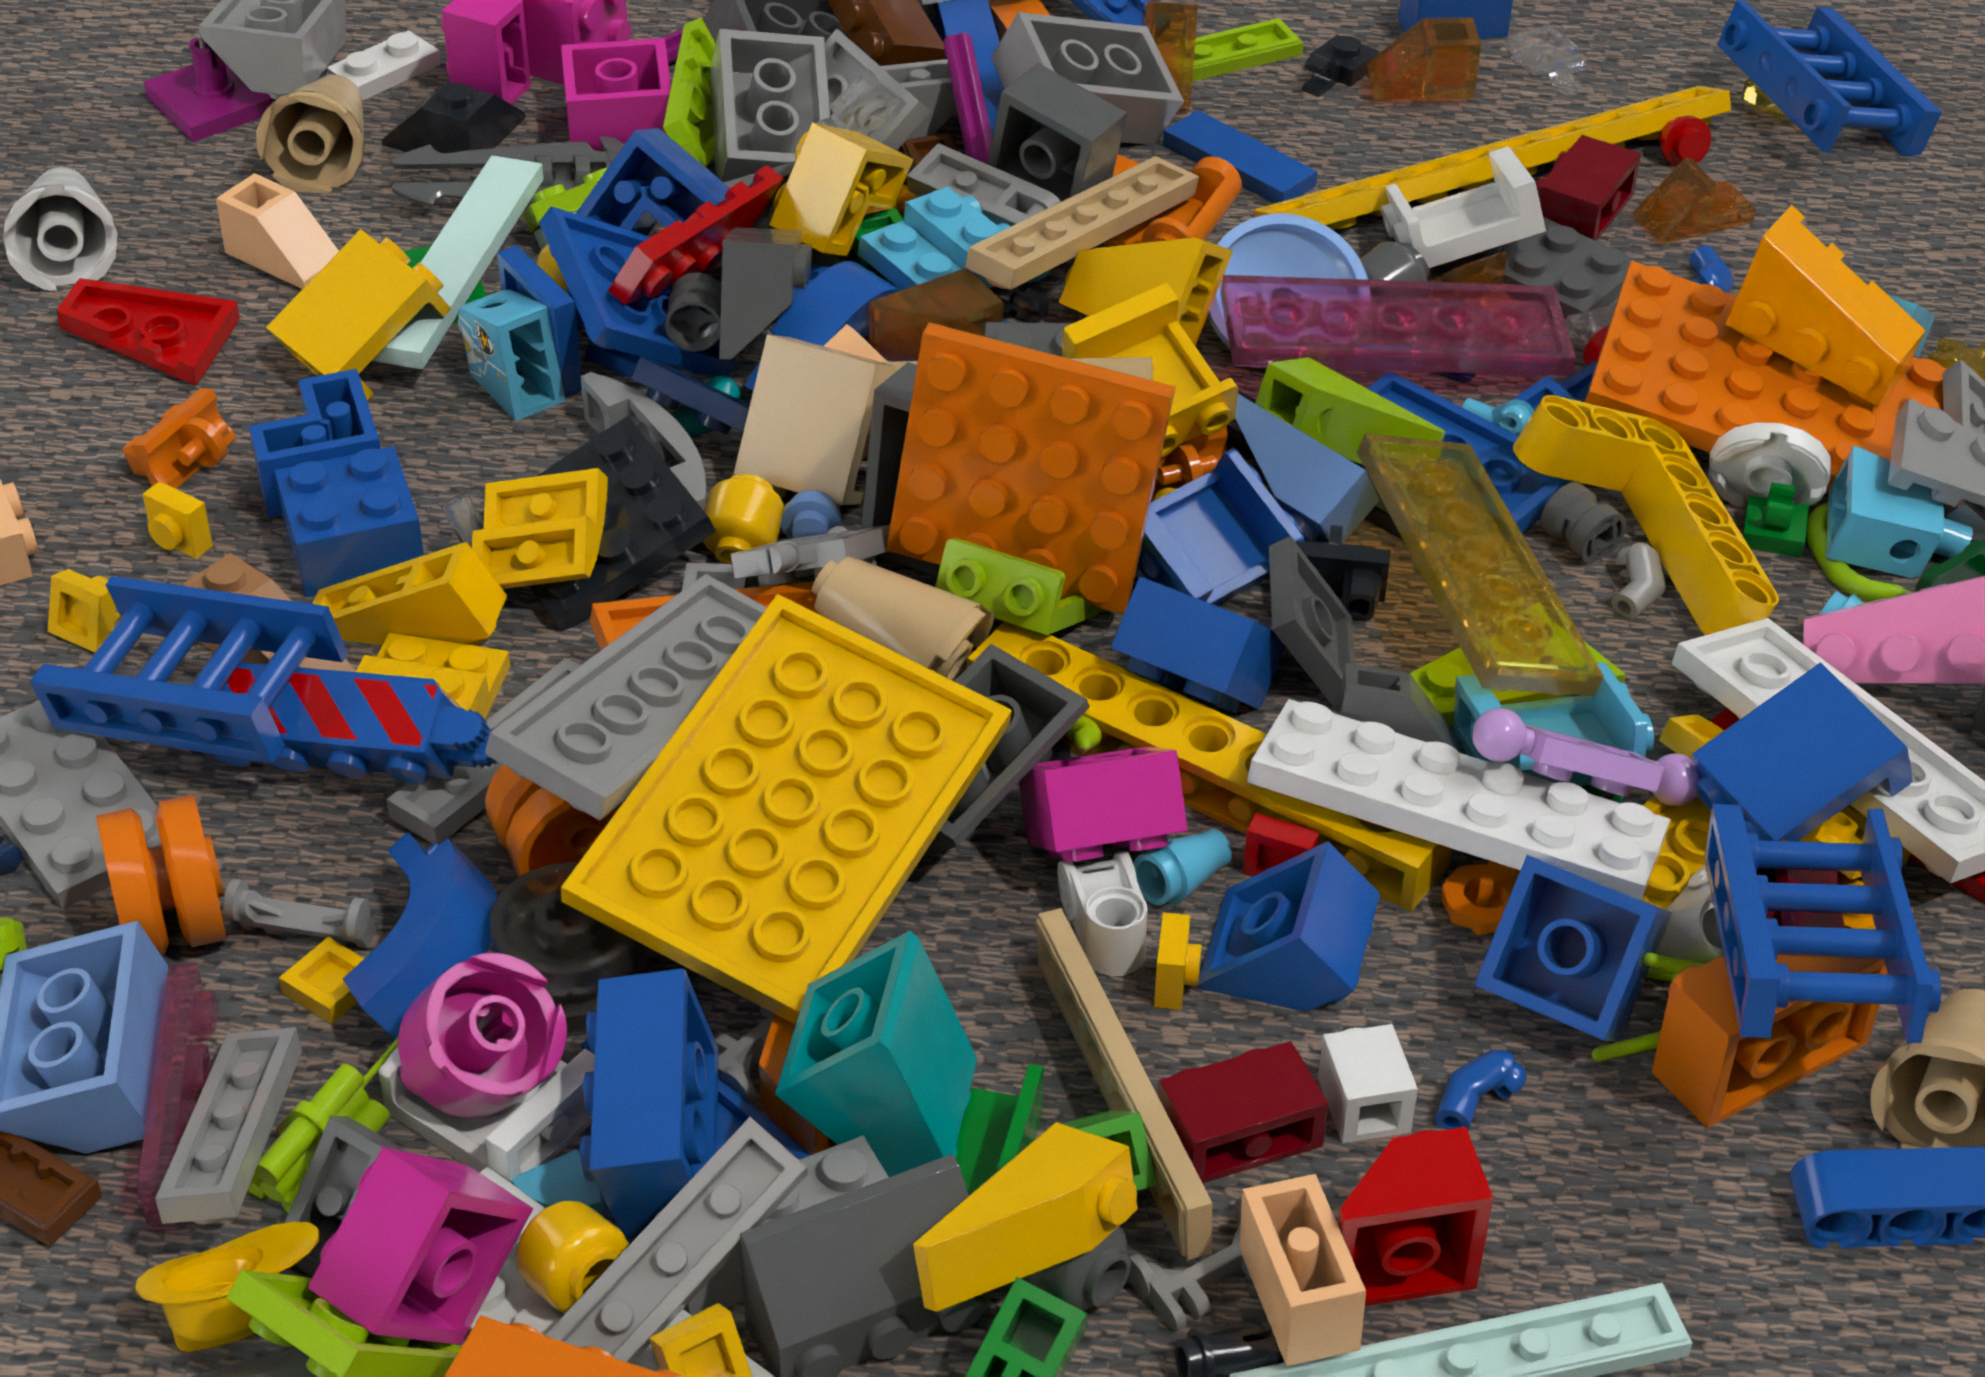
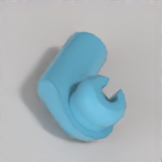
(1509, 415)

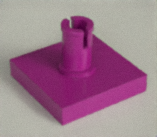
(205, 95)

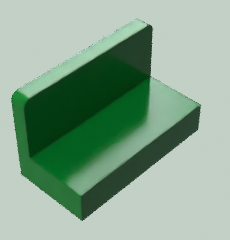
(998, 1128)

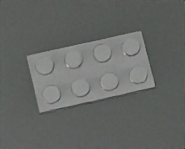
(51, 796)

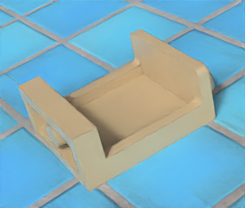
(810, 418)

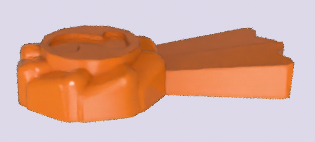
(1478, 895)

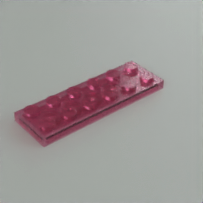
(1397, 325)

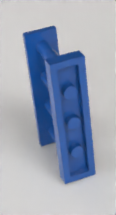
(1852, 71)
(196, 714)
(1754, 942)

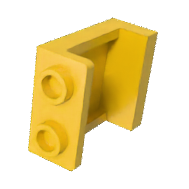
(356, 306)
(1150, 328)

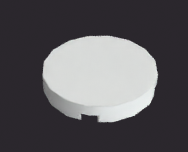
(1763, 453)

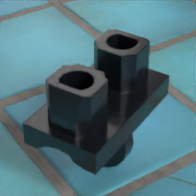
(1351, 571)

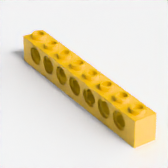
(1216, 762)

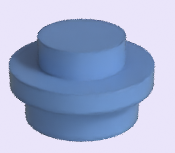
(810, 514)

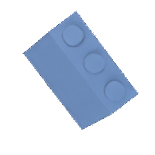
(81, 1038)

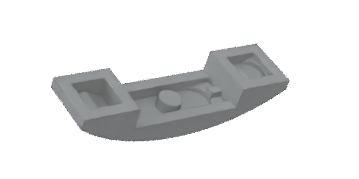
(611, 401)

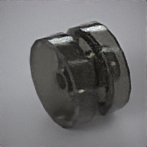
(561, 942)

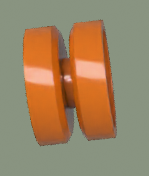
(537, 824)
(167, 876)

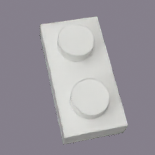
(387, 63)

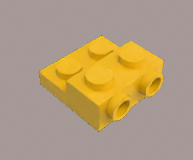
(463, 671)

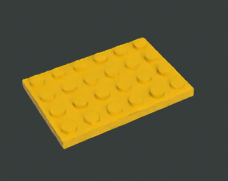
(787, 808)

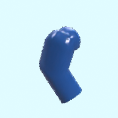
(1711, 269)
(1470, 1082)

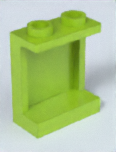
(1011, 587)

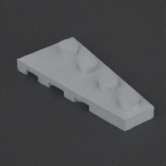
(1937, 455)

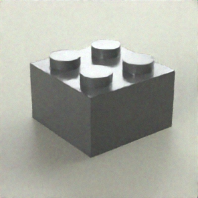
(1055, 133)

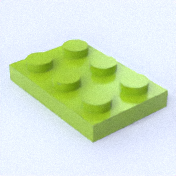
(336, 1344)

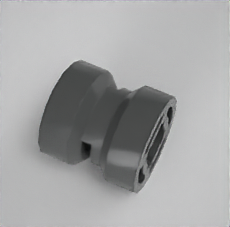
(694, 312)
(1588, 527)

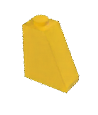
(1120, 272)

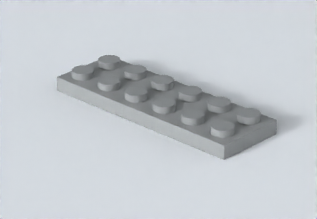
(621, 707)

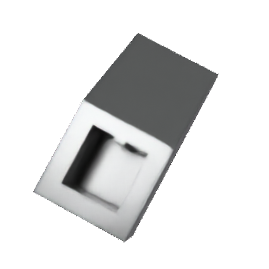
(1393, 700)

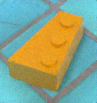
(1823, 314)

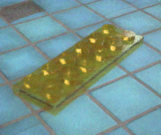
(1479, 567)

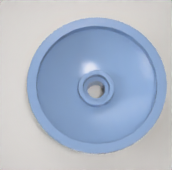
(1284, 248)

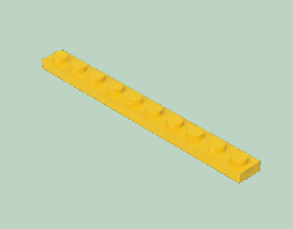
(1472, 168)

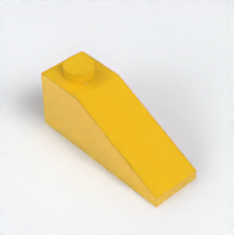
(429, 597)
(1030, 1215)

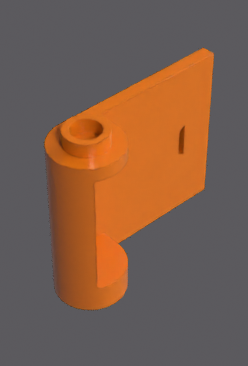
(1195, 217)

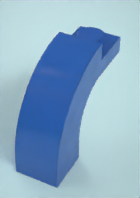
(828, 304)
(439, 928)

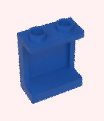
(1214, 533)
(1801, 758)

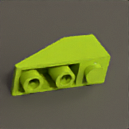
(1335, 407)

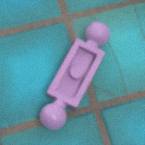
(1503, 735)

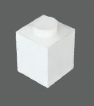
(1367, 1083)

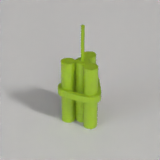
(289, 1156)

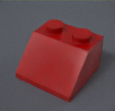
(1419, 1218)

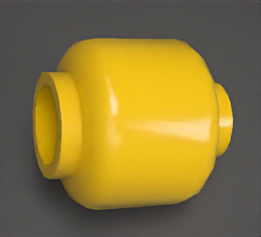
(744, 515)
(567, 1252)

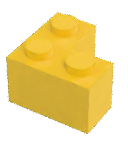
(834, 184)

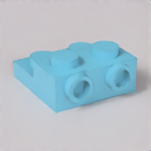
(929, 239)

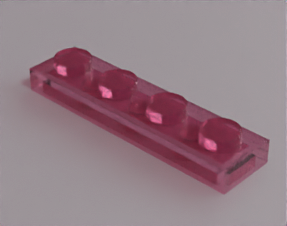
(179, 1069)

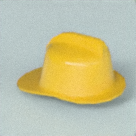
(197, 1284)

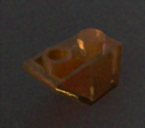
(1428, 62)
(950, 301)

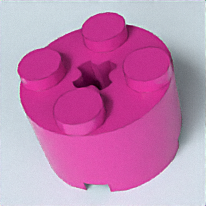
(481, 1036)

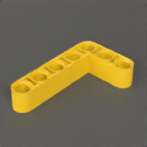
(1667, 496)

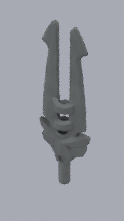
(560, 156)

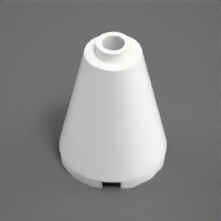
(60, 231)

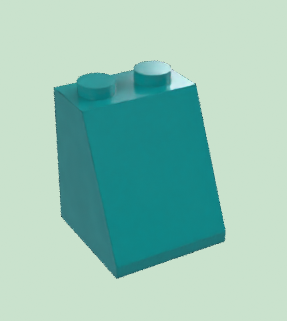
(882, 1057)

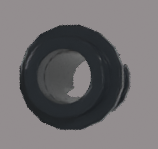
(1225, 1351)

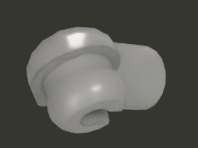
(1646, 579)

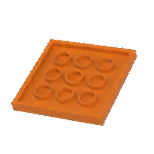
(1030, 461)

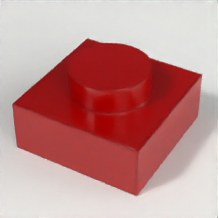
(1274, 842)

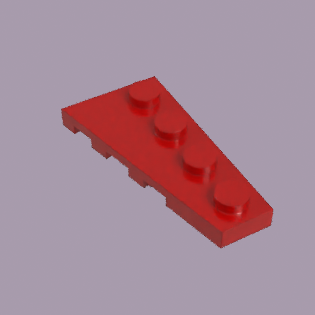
(696, 243)

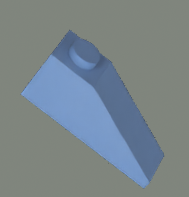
(1306, 476)

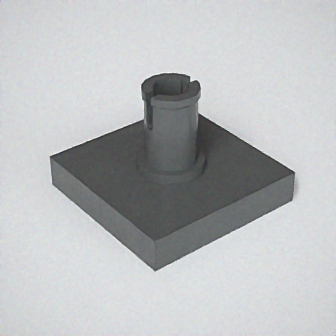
(1309, 618)

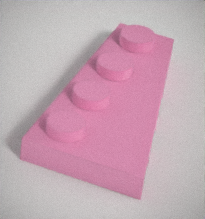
(1907, 638)

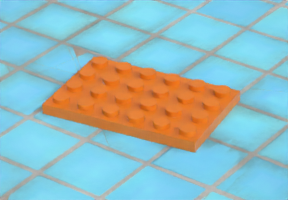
(1690, 371)

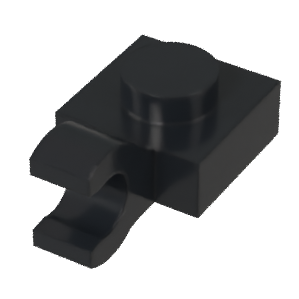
(1338, 60)

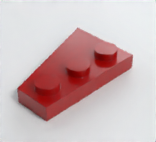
(151, 325)

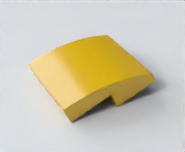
(542, 527)

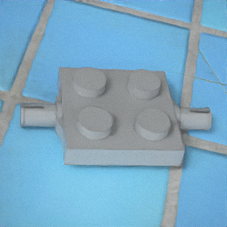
(806, 556)

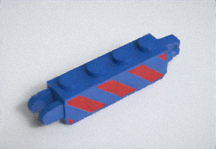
(369, 725)

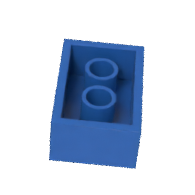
(648, 1095)

